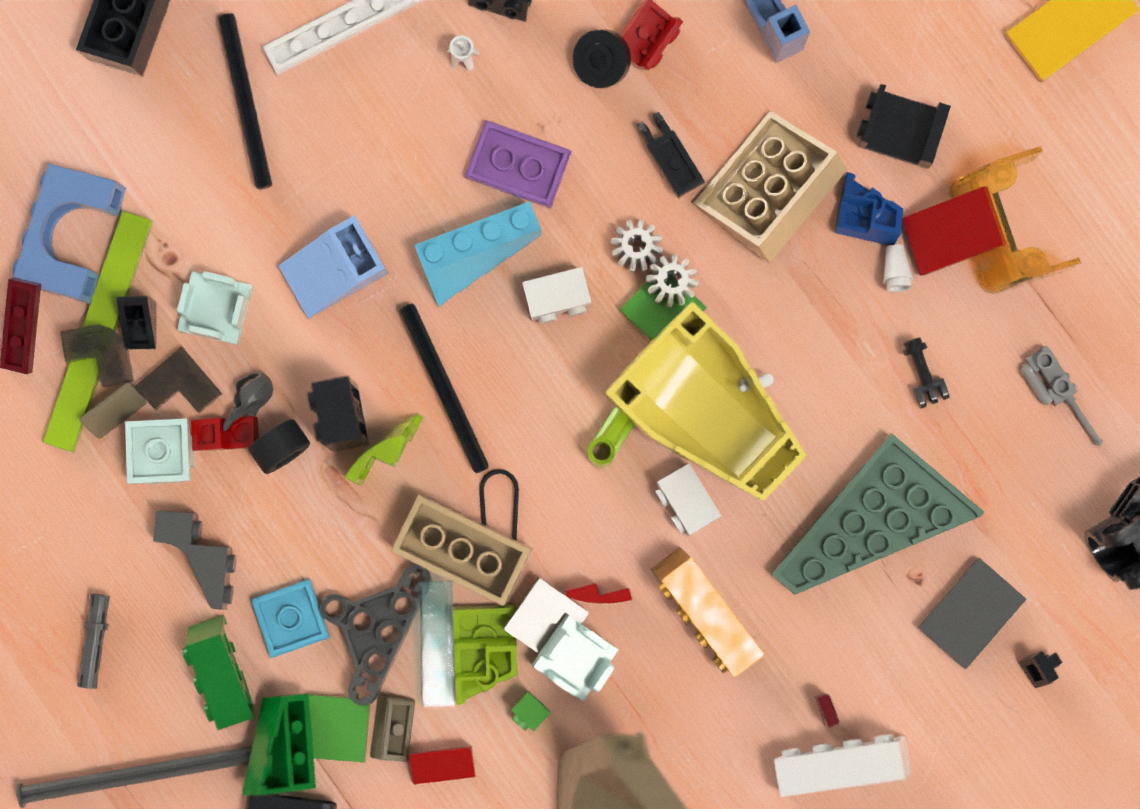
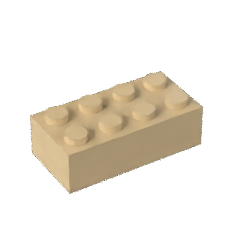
(461, 550)

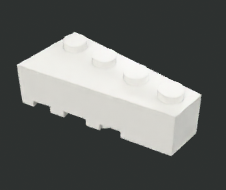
(842, 766)

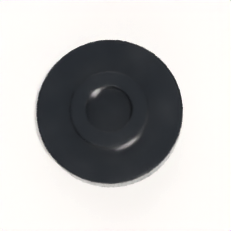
(601, 58)

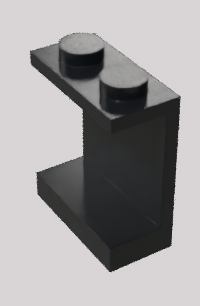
(902, 128)

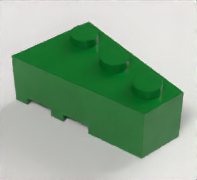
(218, 673)
(281, 748)

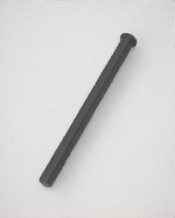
(132, 775)

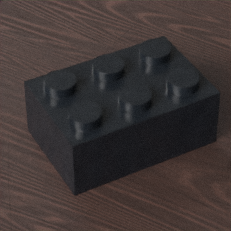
(339, 414)

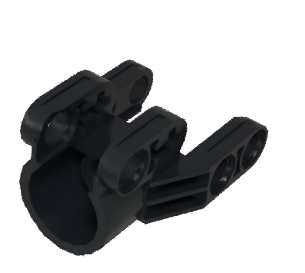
(1117, 538)

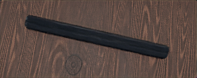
(245, 101)
(444, 388)

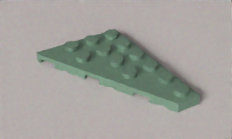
(879, 512)

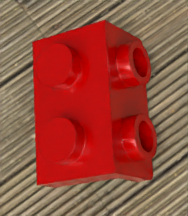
(649, 34)

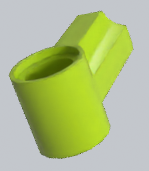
(611, 435)

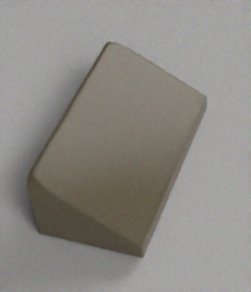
(113, 410)
(392, 728)

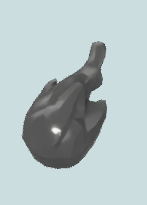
(251, 395)

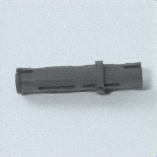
(93, 641)

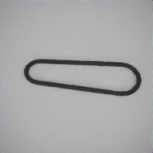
(516, 498)

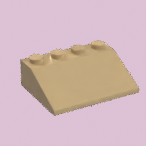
(771, 185)

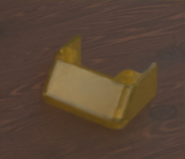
(1006, 266)

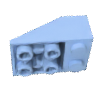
(332, 267)

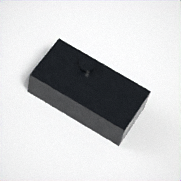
(122, 33)

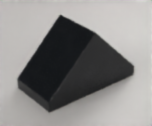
(138, 321)

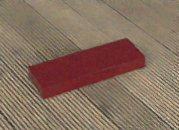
(20, 325)

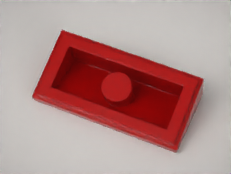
(442, 765)

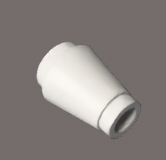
(897, 269)

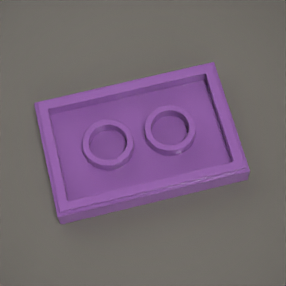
(518, 164)

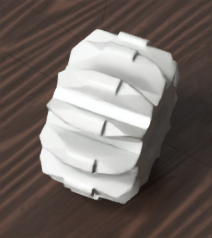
(627, 250)
(682, 285)

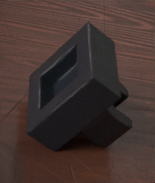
(1041, 668)

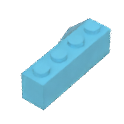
(473, 250)

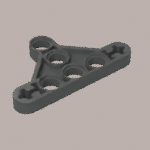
(369, 642)

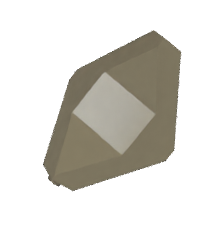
(613, 775)

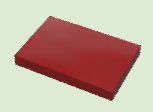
(954, 231)

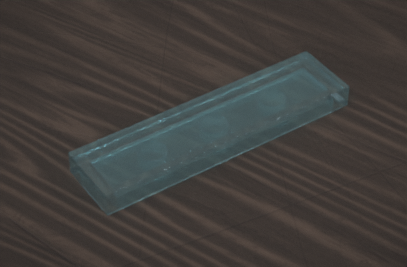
(437, 643)

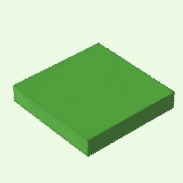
(651, 316)
(338, 728)

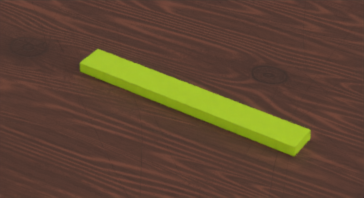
(83, 375)

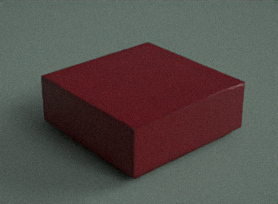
(827, 710)

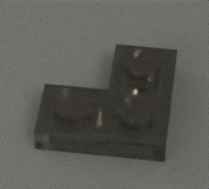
(178, 374)

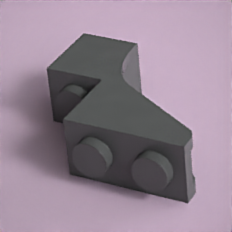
(210, 563)

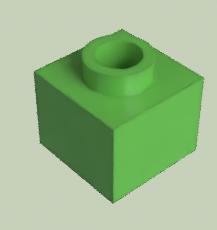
(529, 712)

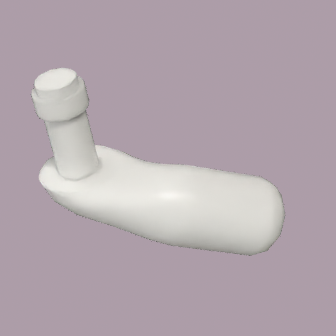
(765, 380)

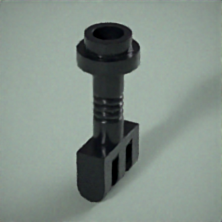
(914, 348)

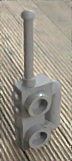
(1057, 380)

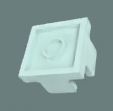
(214, 307)
(158, 451)
(576, 658)

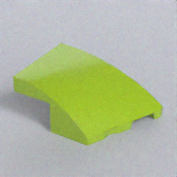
(385, 450)
(482, 649)

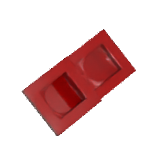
(209, 434)
(590, 595)

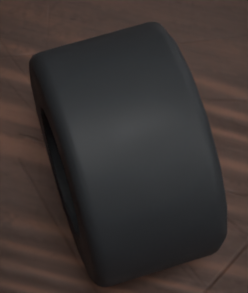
(279, 446)

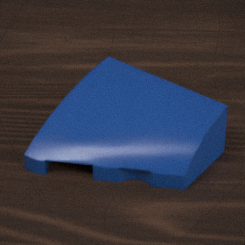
(867, 214)

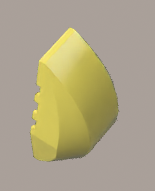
(690, 402)

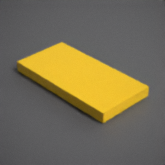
(1065, 30)

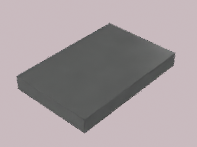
(972, 613)

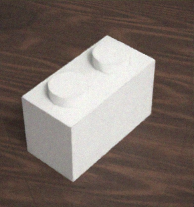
(557, 295)
(687, 499)

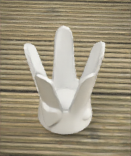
(462, 50)

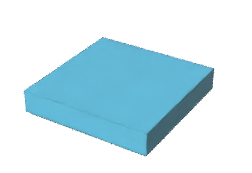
(290, 618)

